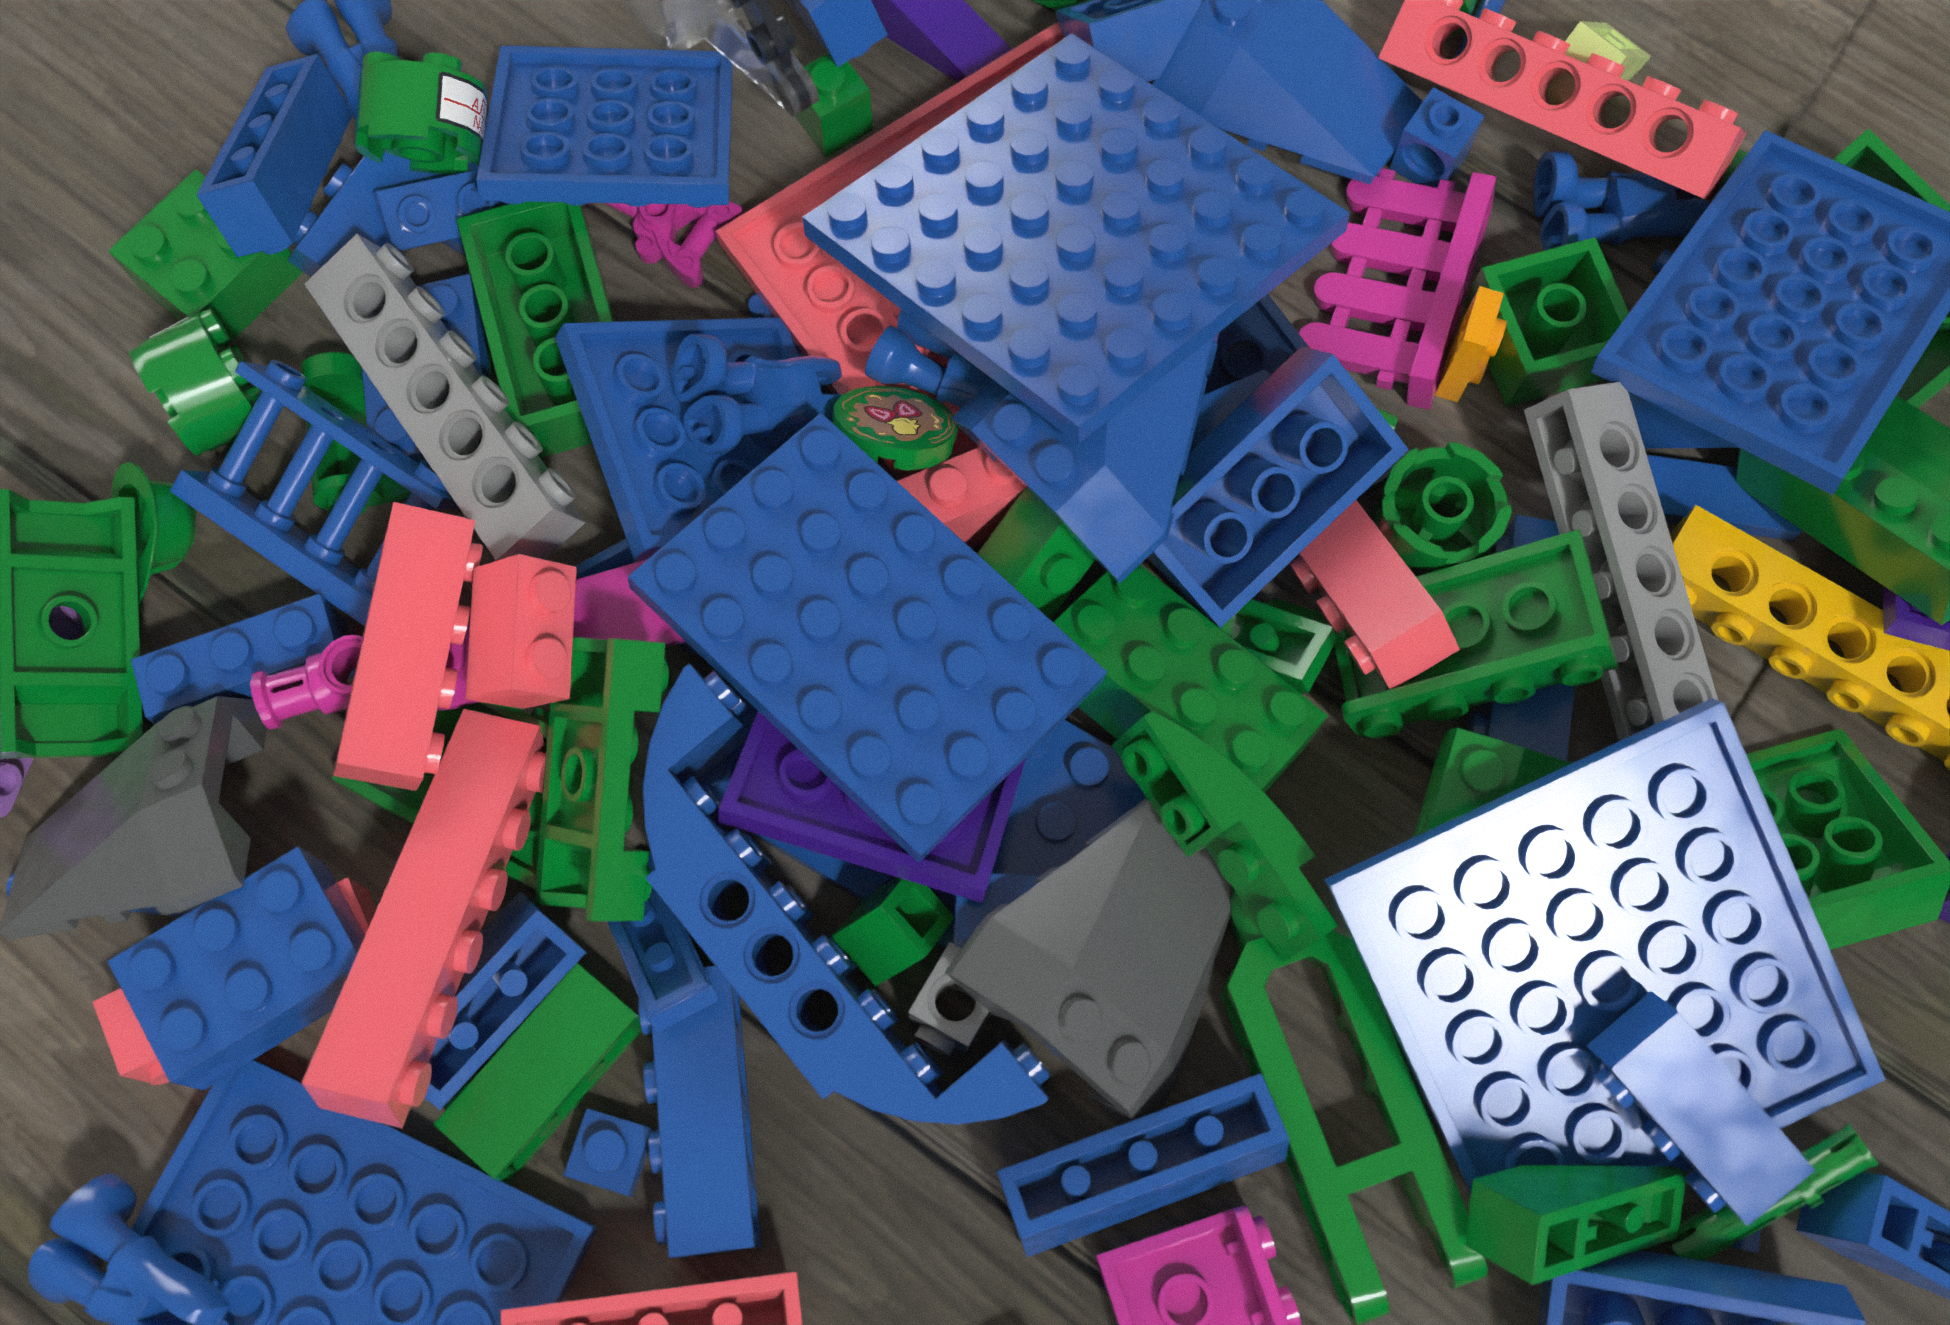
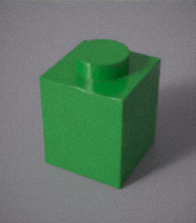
(842, 108)
(893, 928)

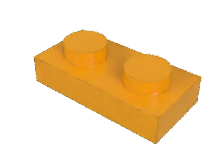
(1472, 345)

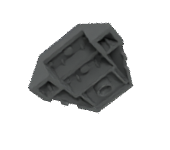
(142, 828)
(1108, 960)

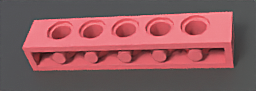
(1695, 167)

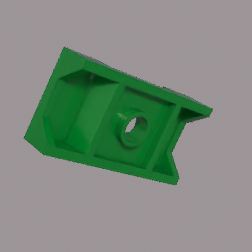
(56, 691)
(588, 780)

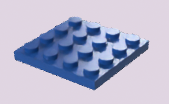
(608, 127)
(637, 423)

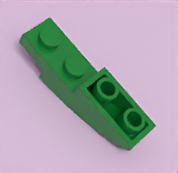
(1219, 808)

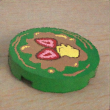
(897, 425)

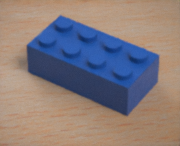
(1272, 482)

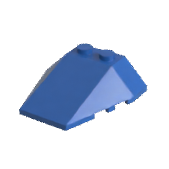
(1291, 81)

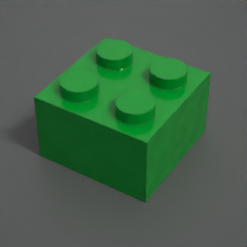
(190, 267)
(1558, 319)

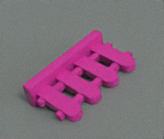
(1406, 255)

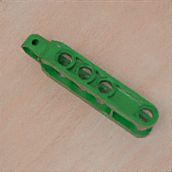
(1317, 1180)

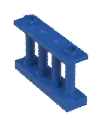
(270, 524)

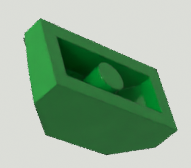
(1284, 638)

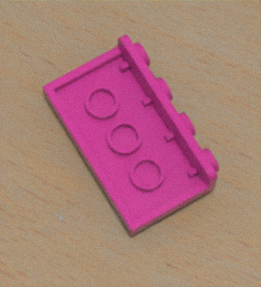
(1199, 1275)

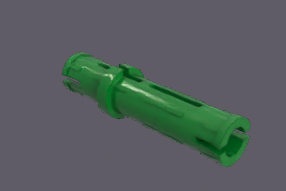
(1834, 1162)

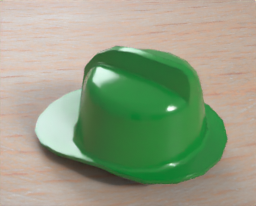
(162, 522)

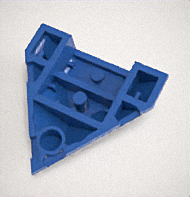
(1115, 483)

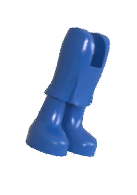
(317, 31)
(1628, 205)
(899, 361)
(774, 393)
(140, 1279)

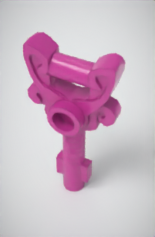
(657, 230)

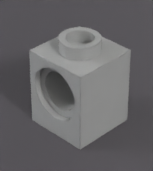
(934, 1030)

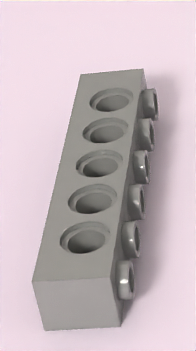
(415, 366)
(1607, 490)

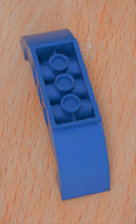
(706, 862)

